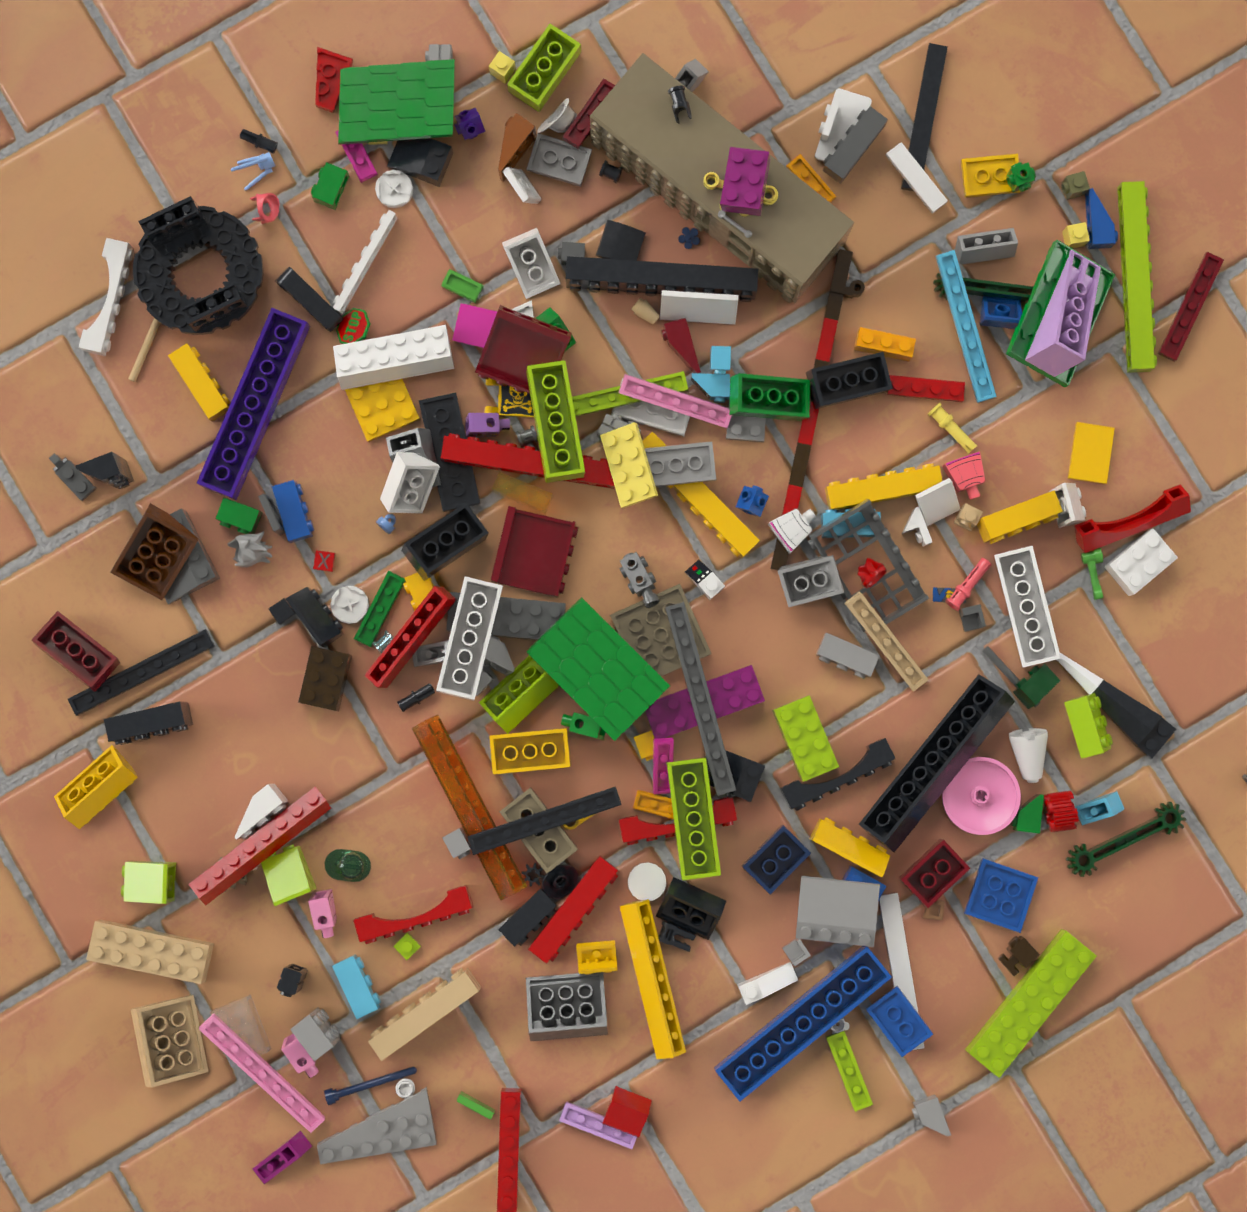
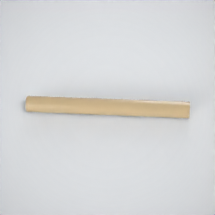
(144, 350)

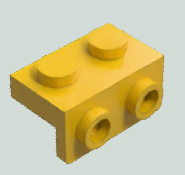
(596, 957)

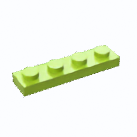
(849, 1070)

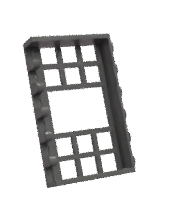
(891, 550)

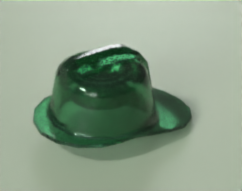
(347, 865)

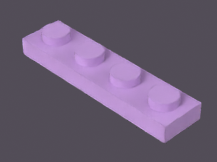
(592, 1123)

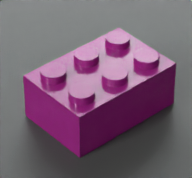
(745, 181)

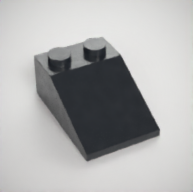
(422, 159)
(744, 773)

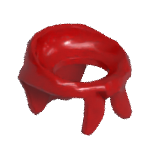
(871, 572)

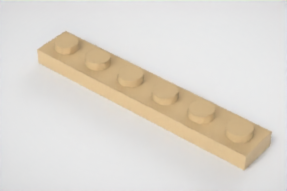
(886, 641)

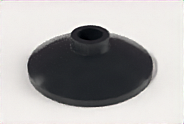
(560, 881)

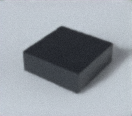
(282, 611)

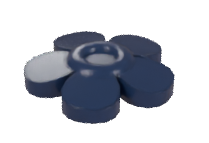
(689, 237)

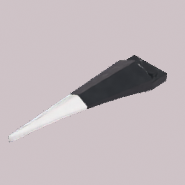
(1139, 723)

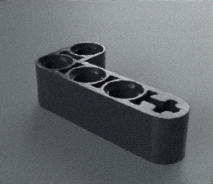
(309, 299)

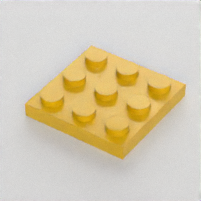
(382, 407)

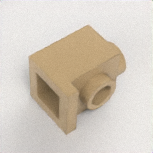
(968, 517)

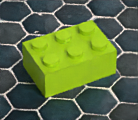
(1088, 725)

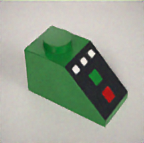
(1029, 815)

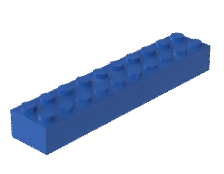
(802, 1022)

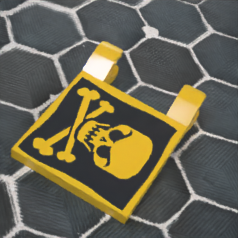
(510, 402)

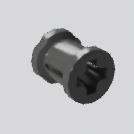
(527, 436)

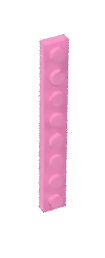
(262, 1072)

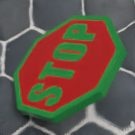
(353, 326)

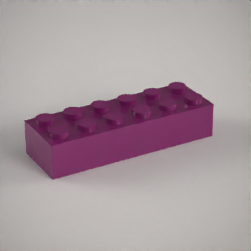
(728, 695)

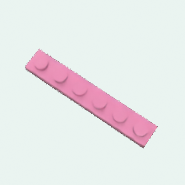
(675, 401)

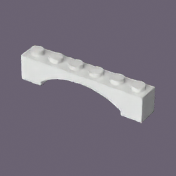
(97, 336)

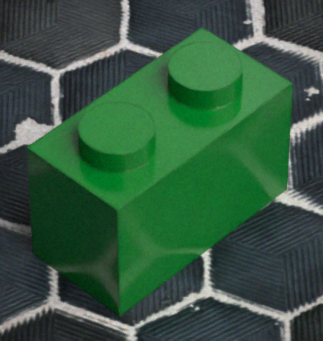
(330, 185)
(239, 516)

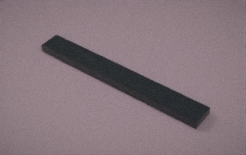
(926, 105)
(141, 672)
(544, 820)

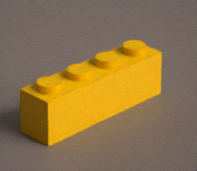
(199, 382)

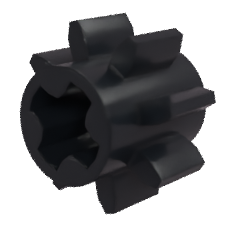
(528, 877)

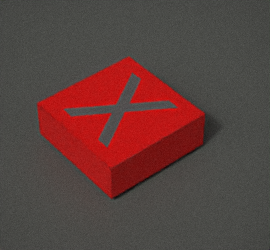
(324, 561)

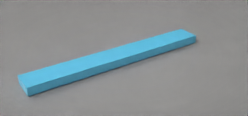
(965, 326)

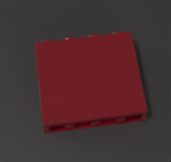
(518, 343)
(534, 552)

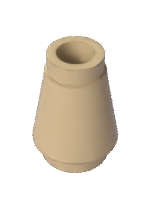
(645, 311)

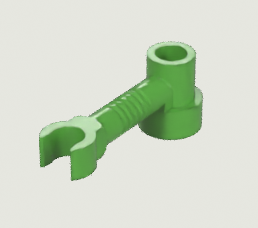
(1093, 558)

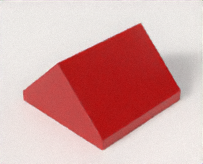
(627, 1112)

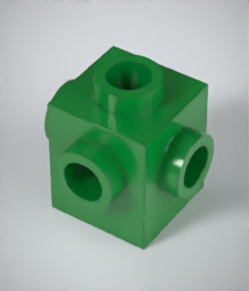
(1018, 182)

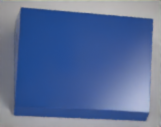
(1000, 312)

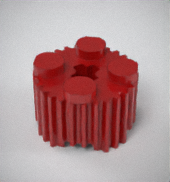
(1061, 811)

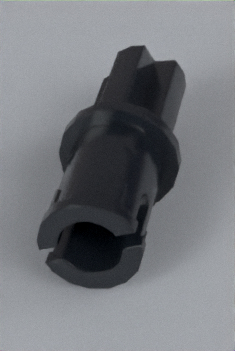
(259, 141)
(416, 697)

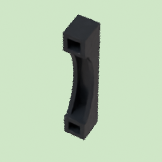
(877, 755)

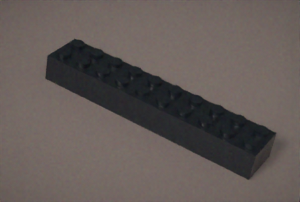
(654, 277)
(936, 762)

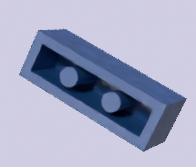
(293, 511)

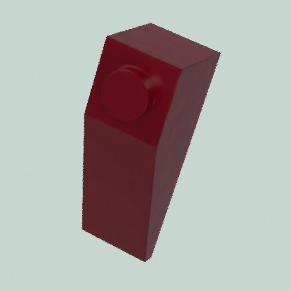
(680, 341)

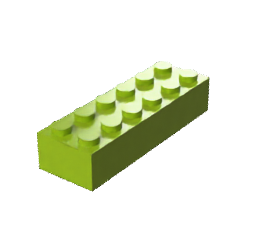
(555, 421)
(693, 818)

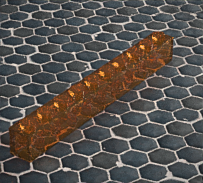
(467, 803)

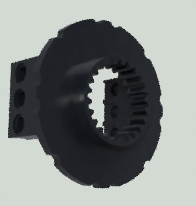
(173, 232)

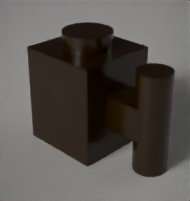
(1021, 953)

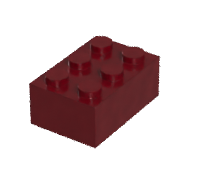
(934, 873)

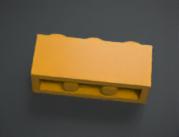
(892, 345)

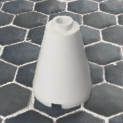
(1030, 752)

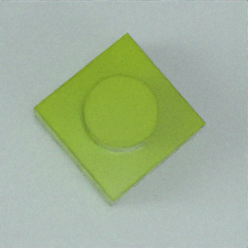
(407, 946)

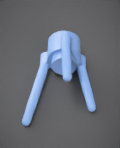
(264, 162)

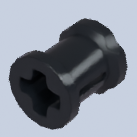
(610, 171)

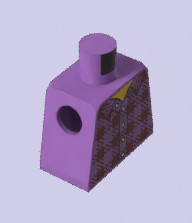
(477, 427)

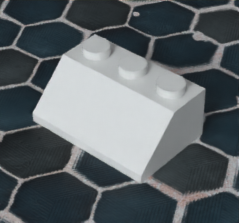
(409, 483)

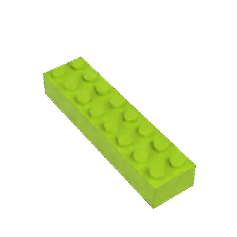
(1030, 1002)

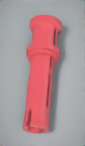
(963, 591)

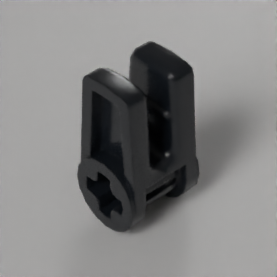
(668, 937)

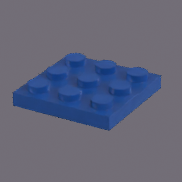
(1001, 895)

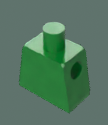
(590, 727)

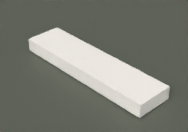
(916, 177)

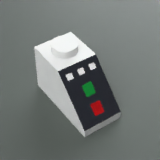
(704, 579)

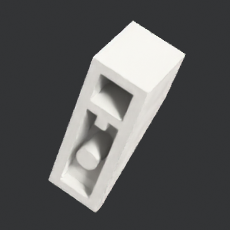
(767, 983)

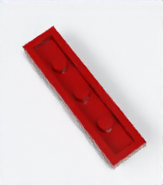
(927, 388)

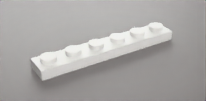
(368, 255)

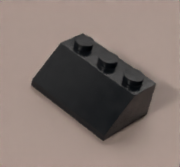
(108, 469)
(315, 616)
(691, 908)

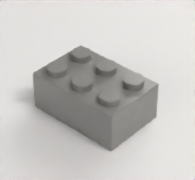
(316, 1033)

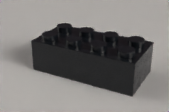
(849, 380)
(444, 541)
(143, 723)

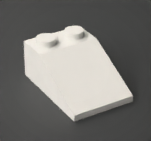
(531, 263)
(1069, 499)

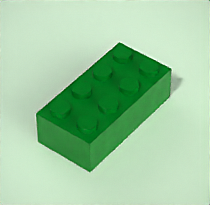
(769, 397)

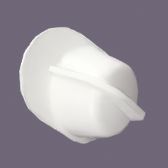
(560, 119)

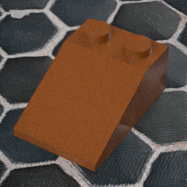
(517, 139)

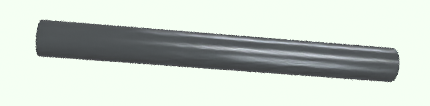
(1002, 667)

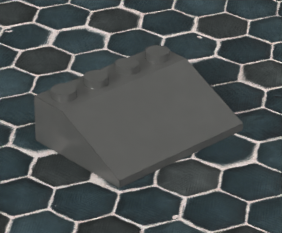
(197, 570)
(566, 1006)

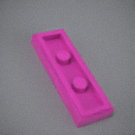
(359, 160)
(662, 752)

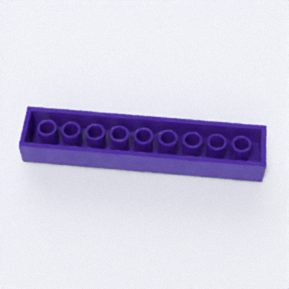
(253, 404)

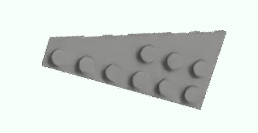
(390, 1130)

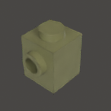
(1075, 185)

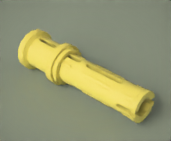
(945, 421)

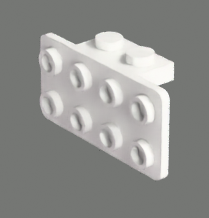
(840, 116)

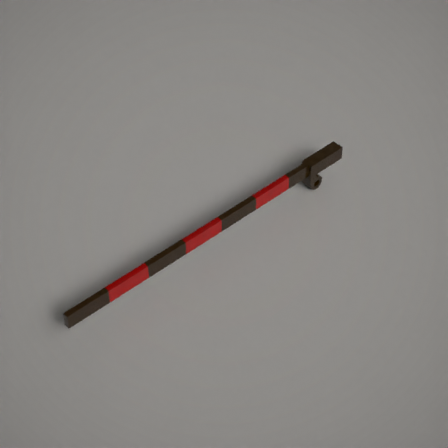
(837, 292)

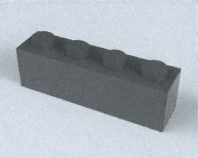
(855, 144)

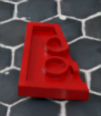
(328, 78)

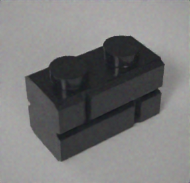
(291, 980)

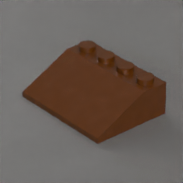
(155, 552)

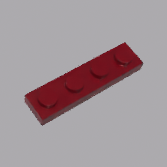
(580, 127)

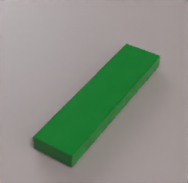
(379, 608)

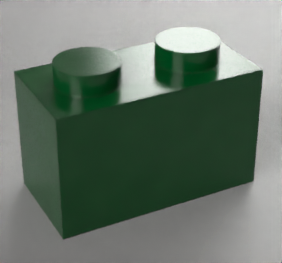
(1036, 685)

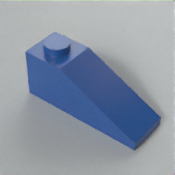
(1099, 224)

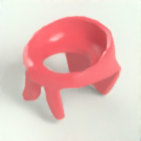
(273, 202)

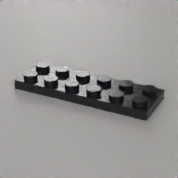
(457, 481)

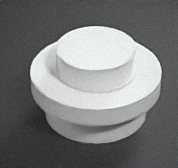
(405, 1088)

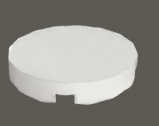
(394, 189)
(349, 604)
(647, 881)

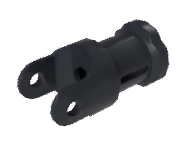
(679, 101)

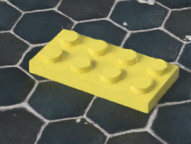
(629, 465)

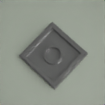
(272, 514)

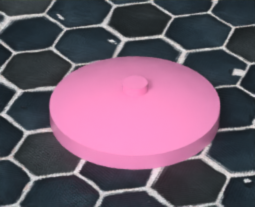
(982, 797)

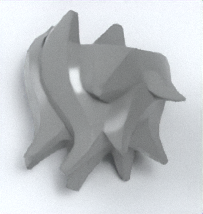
(250, 549)

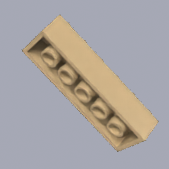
(150, 951)
(424, 1014)

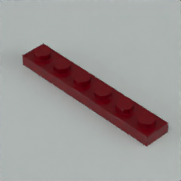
(1190, 306)

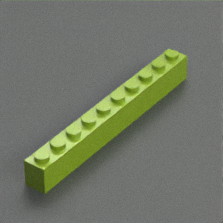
(1136, 277)

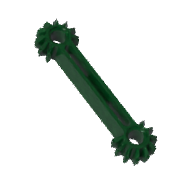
(992, 289)
(1126, 839)

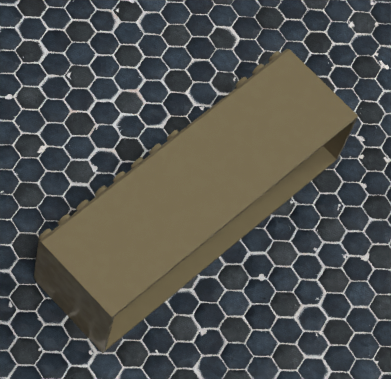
(639, 130)

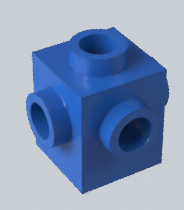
(752, 500)

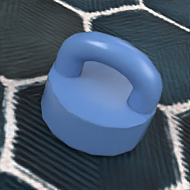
(385, 525)

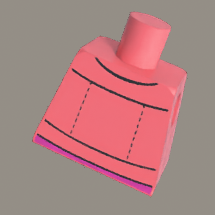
(966, 474)

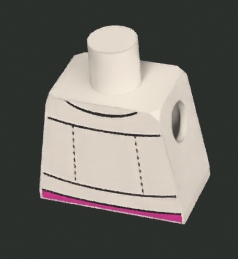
(792, 528)

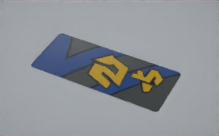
(942, 594)

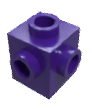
(469, 124)

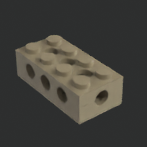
(535, 843)

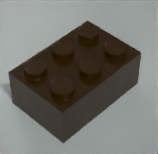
(325, 678)

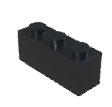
(528, 918)

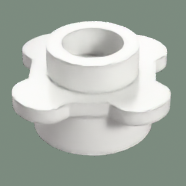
(843, 1026)

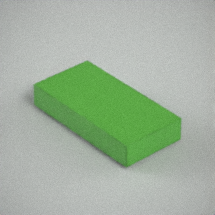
(462, 285)
(475, 1105)

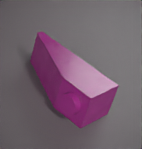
(282, 1157)

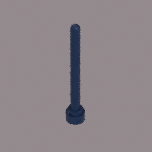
(333, 1095)

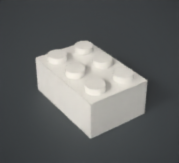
(1140, 562)

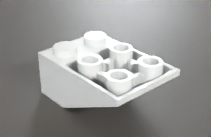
(261, 807)

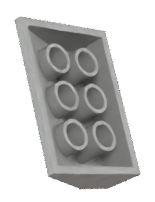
(837, 911)

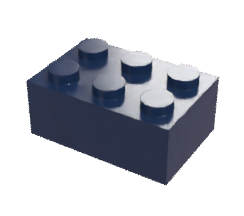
(776, 859)

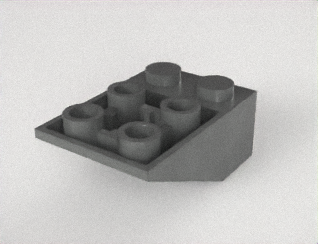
(413, 441)

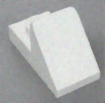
(917, 522)

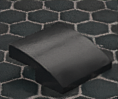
(620, 242)

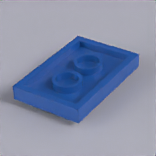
(899, 1021)

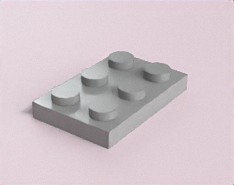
(559, 160)
(746, 428)

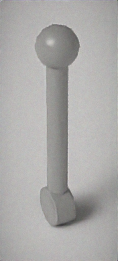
(721, 214)

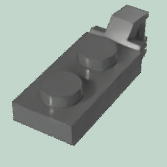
(72, 477)

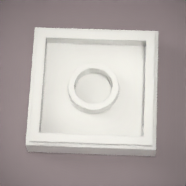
(522, 185)
(938, 502)

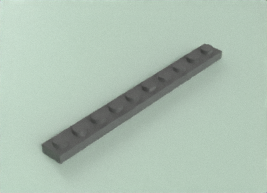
(700, 698)

